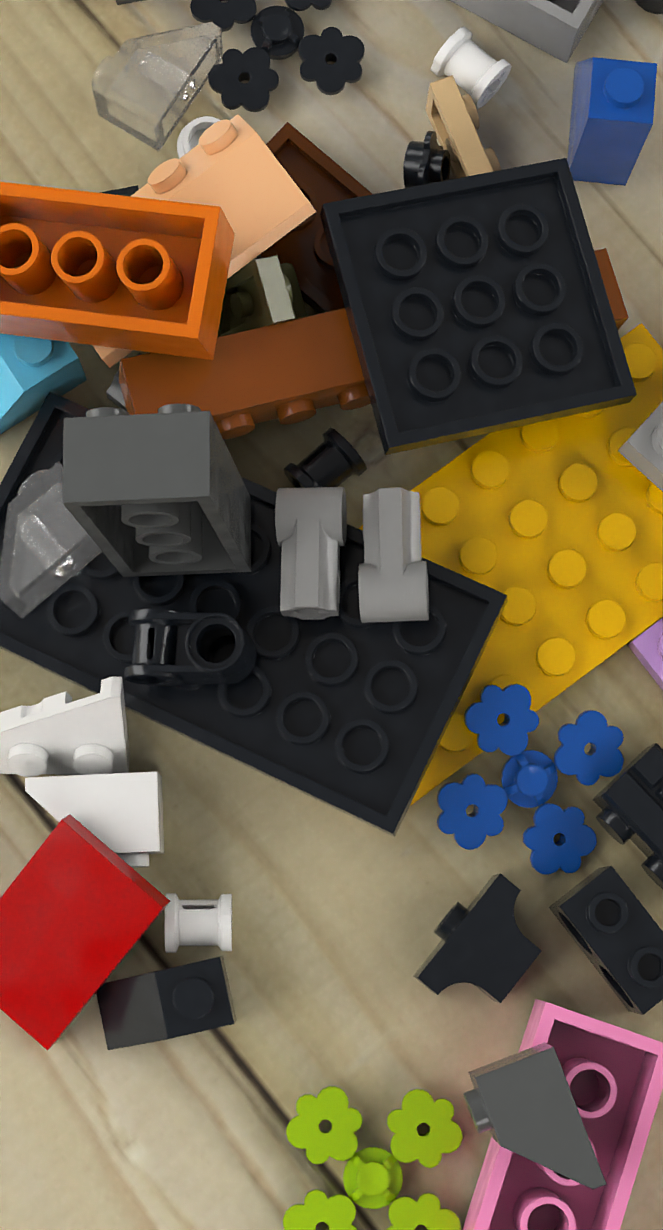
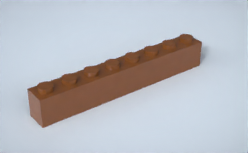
(273, 370)

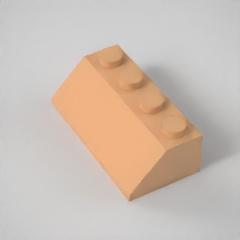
(240, 176)

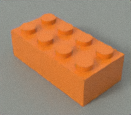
(112, 270)

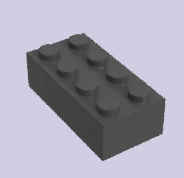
(157, 491)

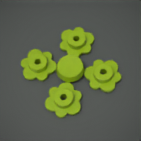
(372, 1174)

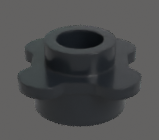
(426, 162)

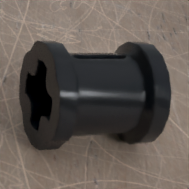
(327, 464)

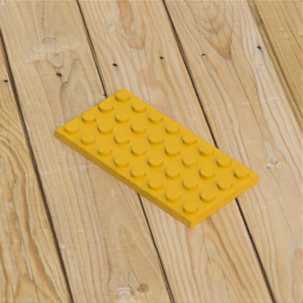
(563, 534)

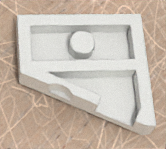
(67, 735)

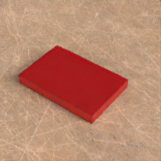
(68, 928)

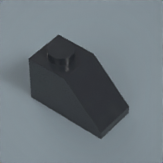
(166, 1003)

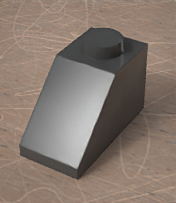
(534, 1113)

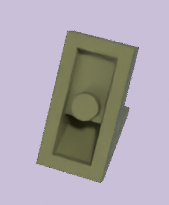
(261, 296)

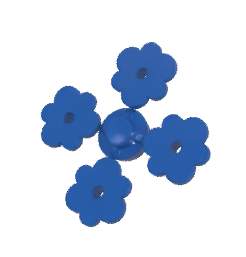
(530, 779)

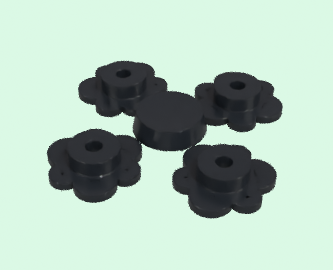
(277, 36)

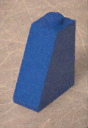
(609, 118)

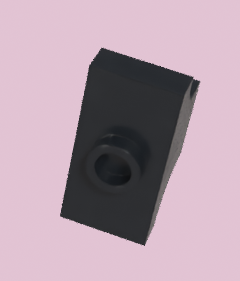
(480, 944)

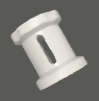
(470, 67)
(198, 923)

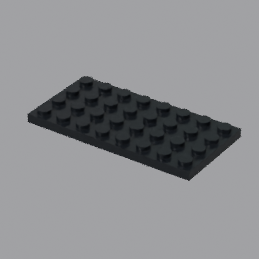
(330, 700)

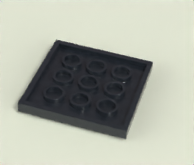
(476, 305)

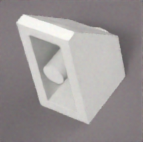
(115, 807)

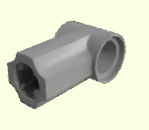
(310, 531)
(393, 573)

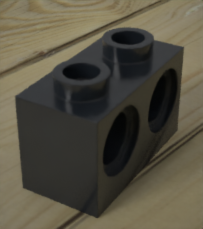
(616, 937)

